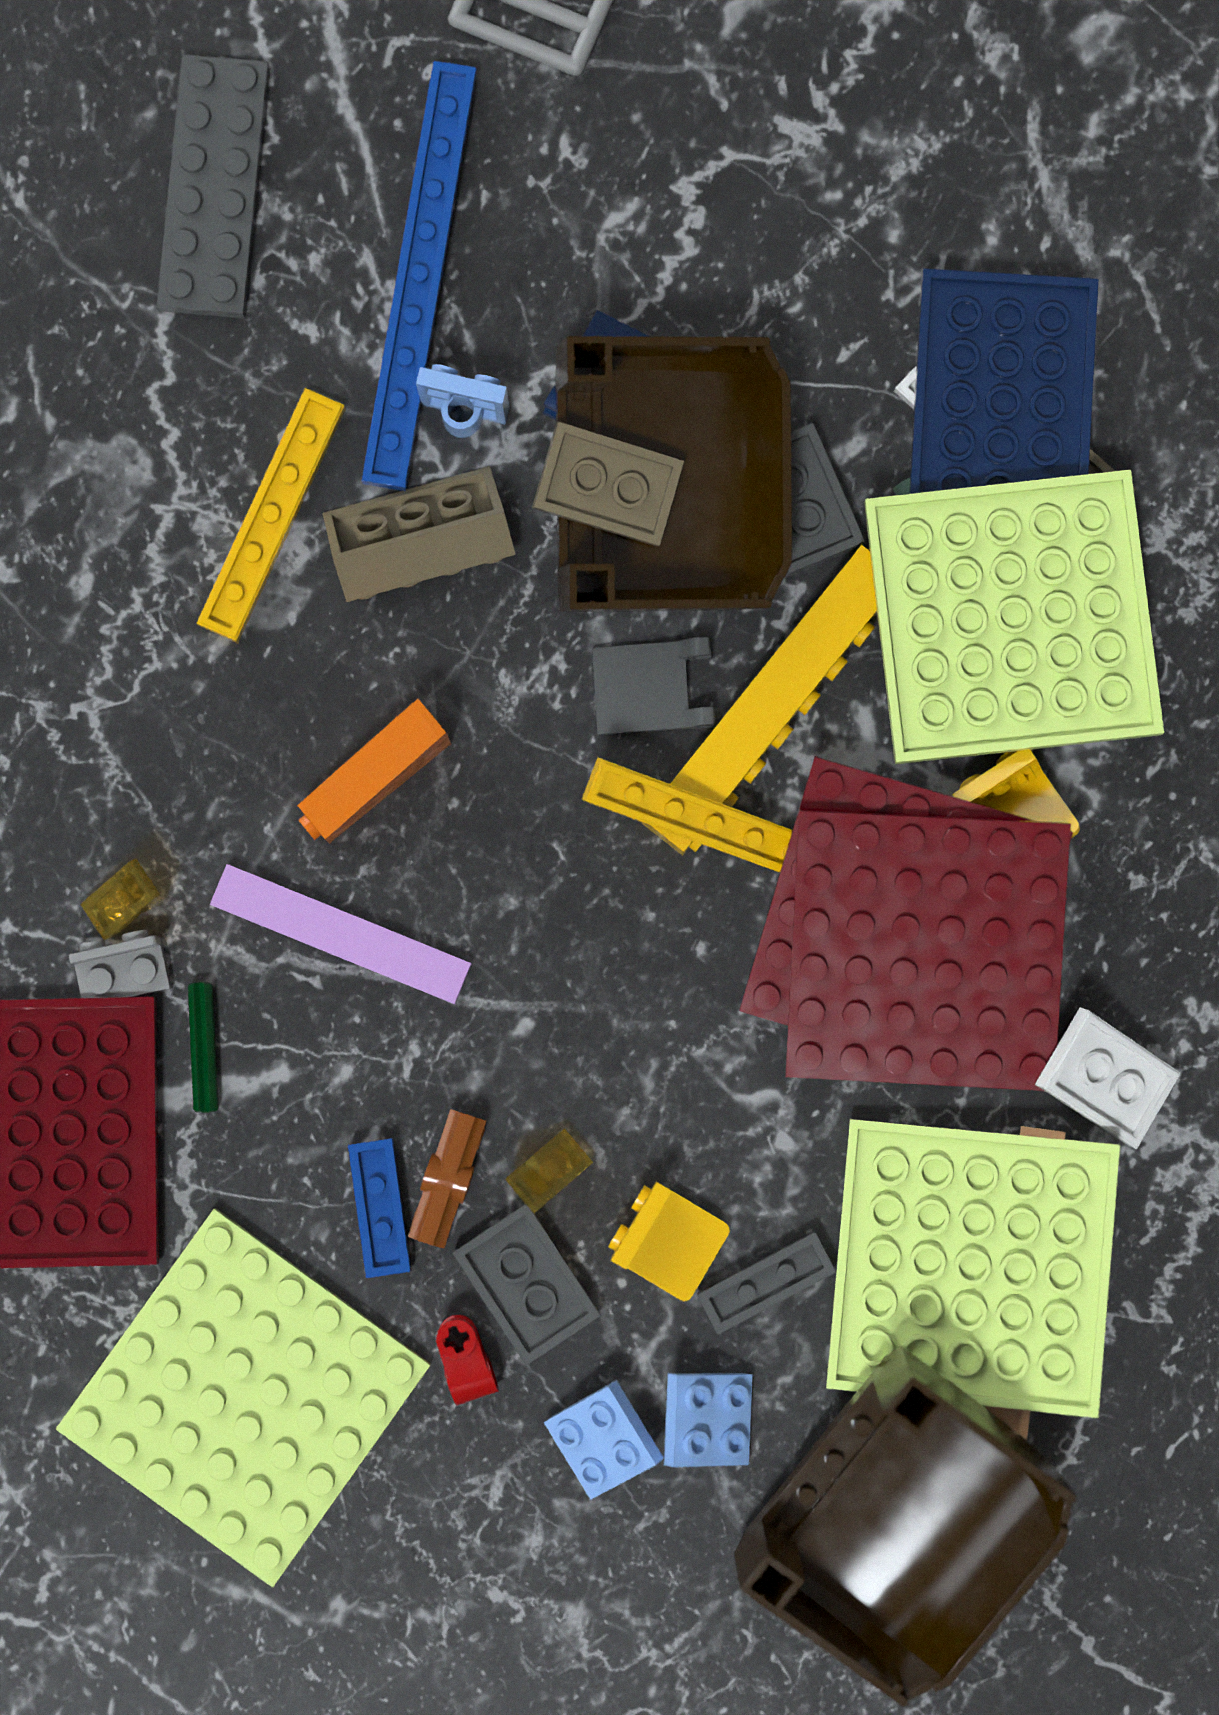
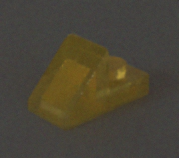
(121, 900)
(549, 1170)

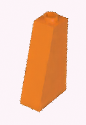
(373, 772)

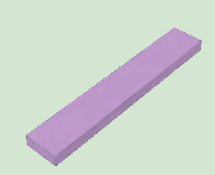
(340, 934)

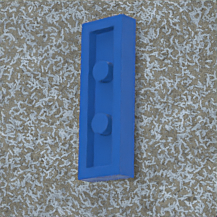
(379, 1208)

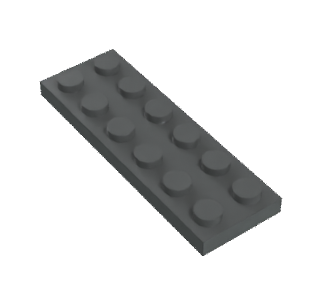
(213, 186)

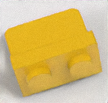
(1018, 788)
(669, 1241)

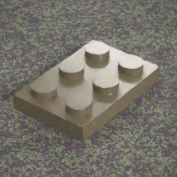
(607, 484)

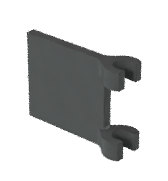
(648, 687)

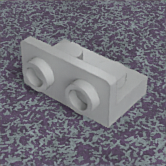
(123, 968)

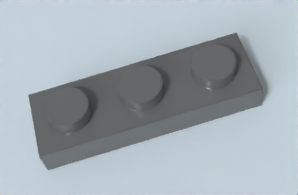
(766, 1283)

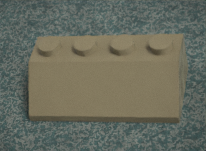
(418, 534)

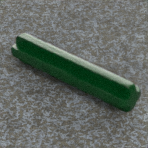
(203, 1047)

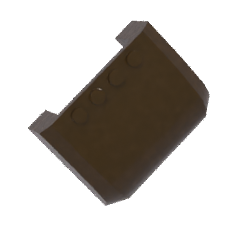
(729, 420)
(906, 1531)

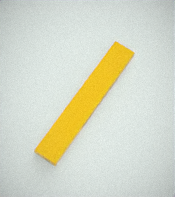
(271, 515)
(687, 814)

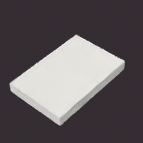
(1108, 1078)

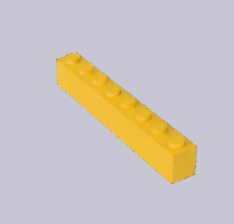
(780, 691)

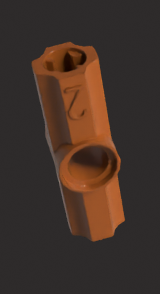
(447, 1179)

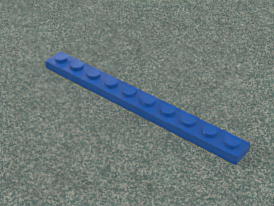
(419, 275)

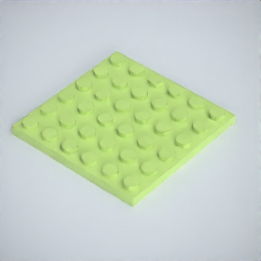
(1013, 617)
(976, 1262)
(243, 1397)

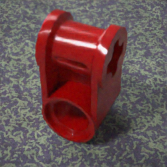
(465, 1367)

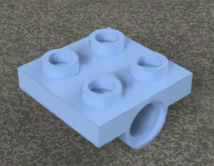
(445, 390)
(708, 1419)
(603, 1440)

